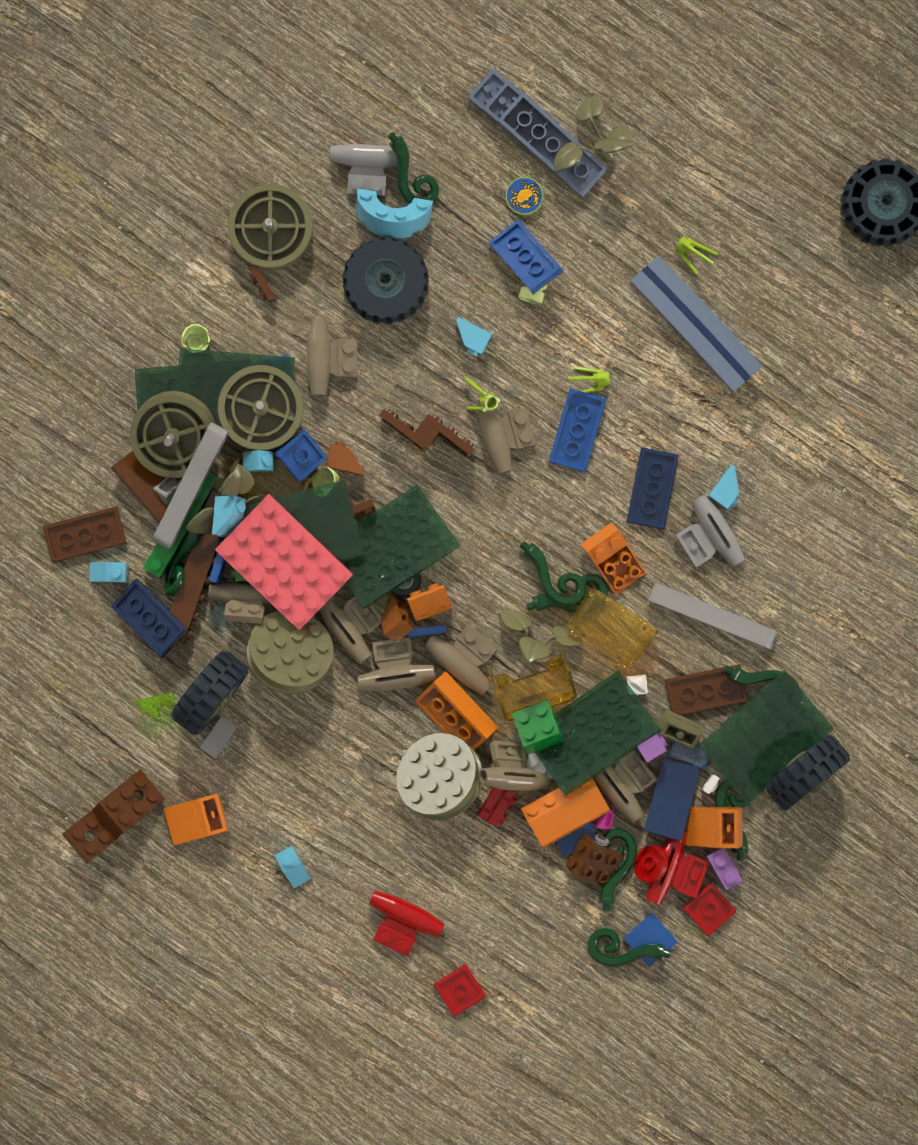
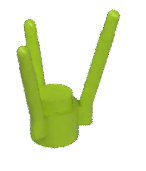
(686, 246)
(599, 378)
(487, 400)

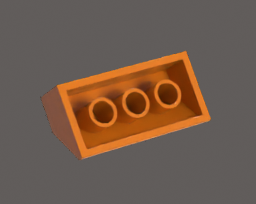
(456, 711)
(558, 815)

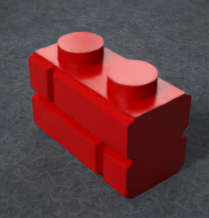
(495, 806)

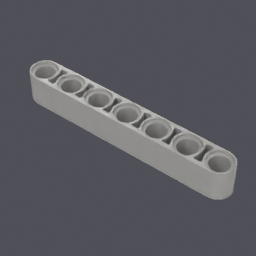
(190, 485)
(712, 616)

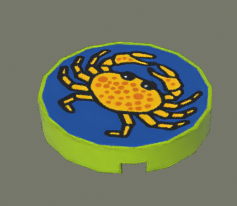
(524, 196)

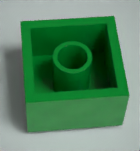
(538, 727)

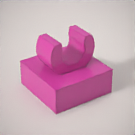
(605, 821)

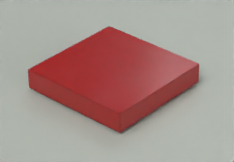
(709, 909)
(459, 990)

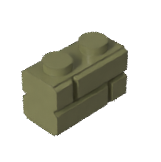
(679, 729)

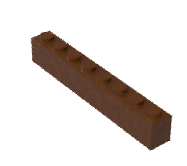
(196, 577)

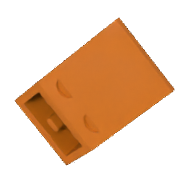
(613, 558)
(429, 602)
(196, 819)
(714, 827)

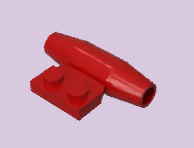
(683, 873)
(402, 922)

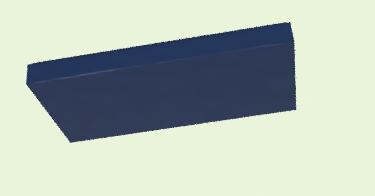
(652, 488)
(149, 618)
(671, 799)

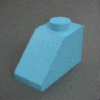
(473, 337)
(259, 461)
(726, 490)
(227, 514)
(108, 572)
(292, 866)

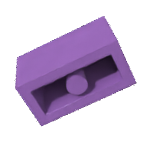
(652, 747)
(724, 868)

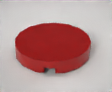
(651, 864)

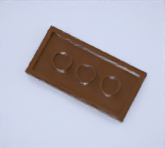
(141, 484)
(84, 534)
(703, 691)

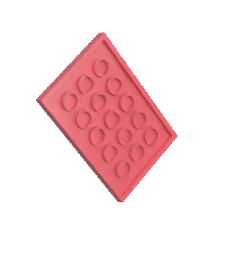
(284, 561)

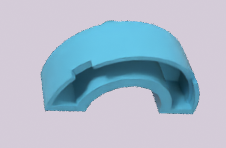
(392, 221)

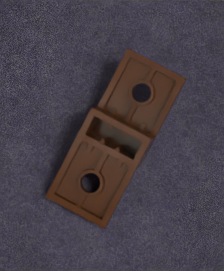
(427, 432)
(113, 816)

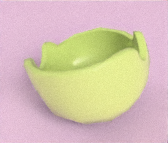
(195, 337)
(325, 476)

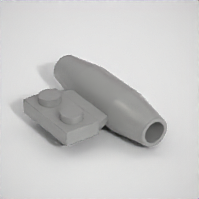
(366, 164)
(711, 534)

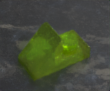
(151, 704)

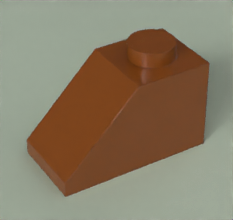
(342, 459)
(396, 619)

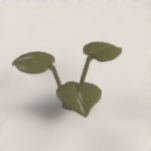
(617, 139)
(237, 482)
(530, 648)

